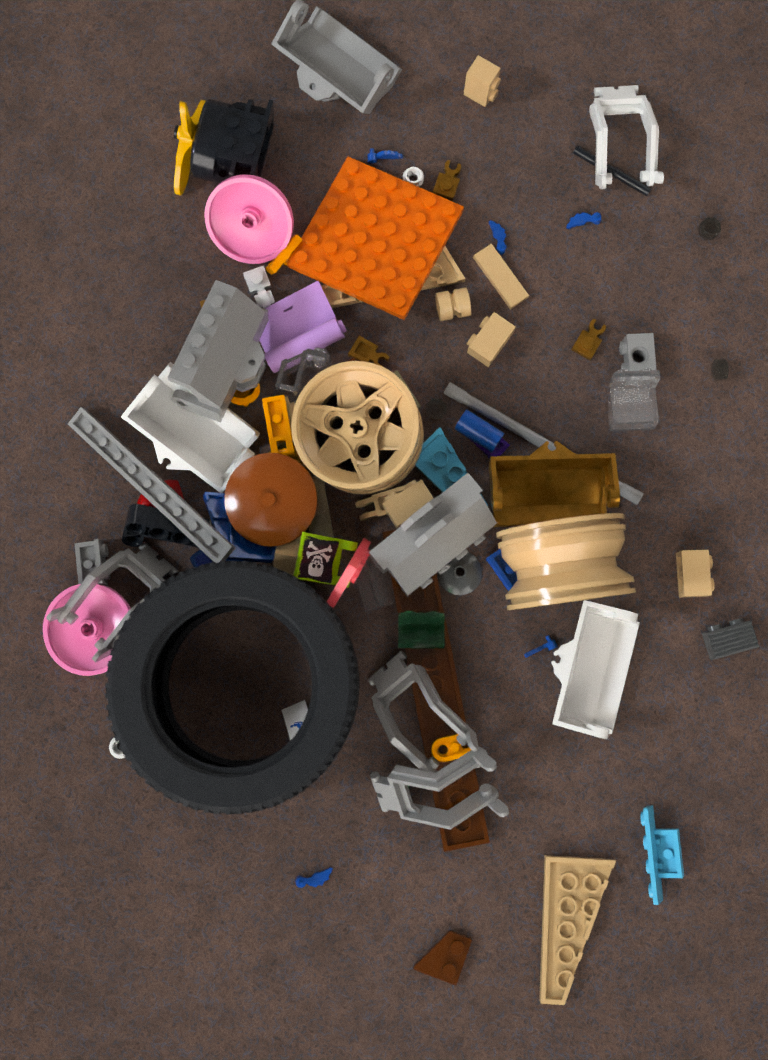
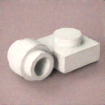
(258, 283)

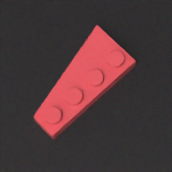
(351, 572)

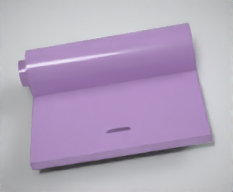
(299, 324)

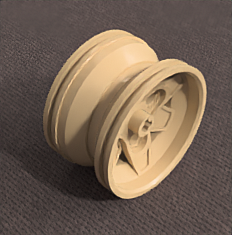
(354, 409)
(565, 560)

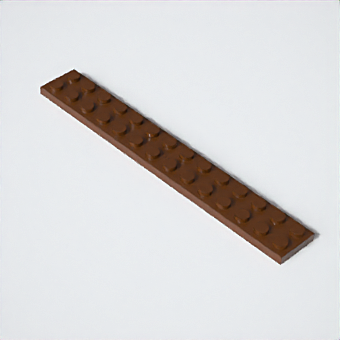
(442, 672)

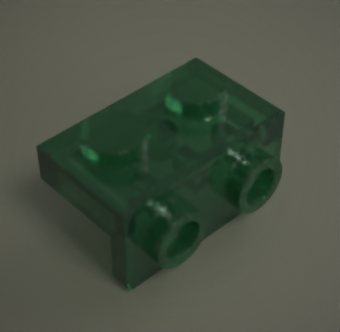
(421, 630)

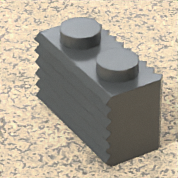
(730, 639)

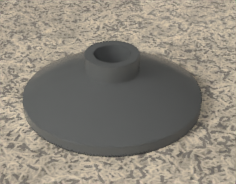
(462, 584)

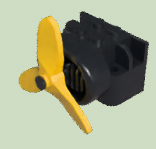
(222, 141)

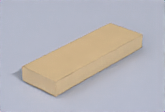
(500, 276)

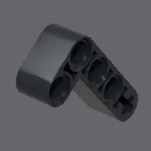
(150, 522)

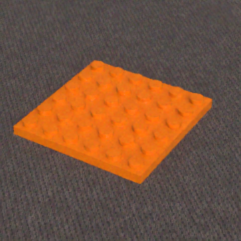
(375, 237)

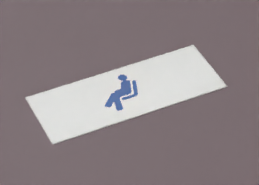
(294, 717)

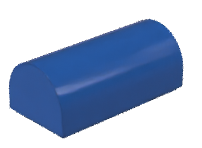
(479, 431)

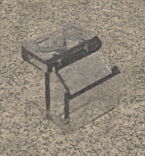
(309, 359)
(633, 400)

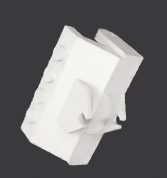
(187, 438)
(595, 669)

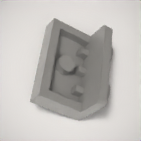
(89, 557)

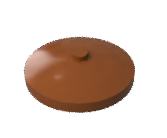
(271, 499)

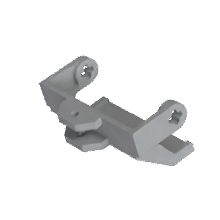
(334, 59)
(220, 352)
(435, 536)

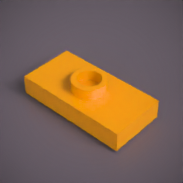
(284, 255)

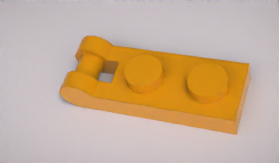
(278, 425)

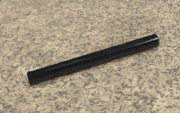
(616, 173)

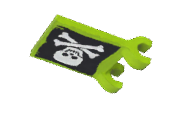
(320, 558)

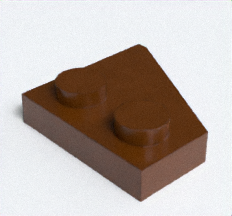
(445, 958)

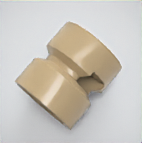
(453, 304)

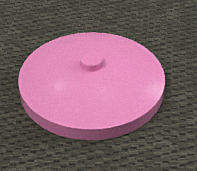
(249, 219)
(74, 644)

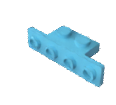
(663, 854)

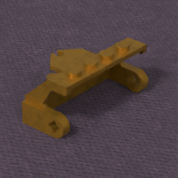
(551, 485)

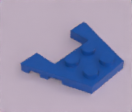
(244, 549)

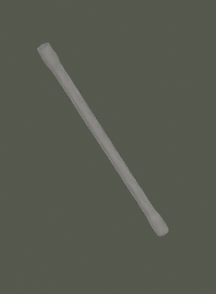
(463, 397)

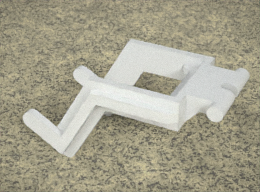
(617, 102)

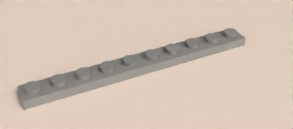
(151, 486)

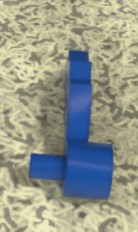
(372, 157)
(581, 219)
(499, 235)
(551, 644)
(316, 879)

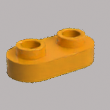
(454, 748)

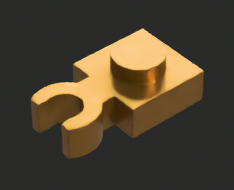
(447, 183)
(588, 342)
(366, 351)

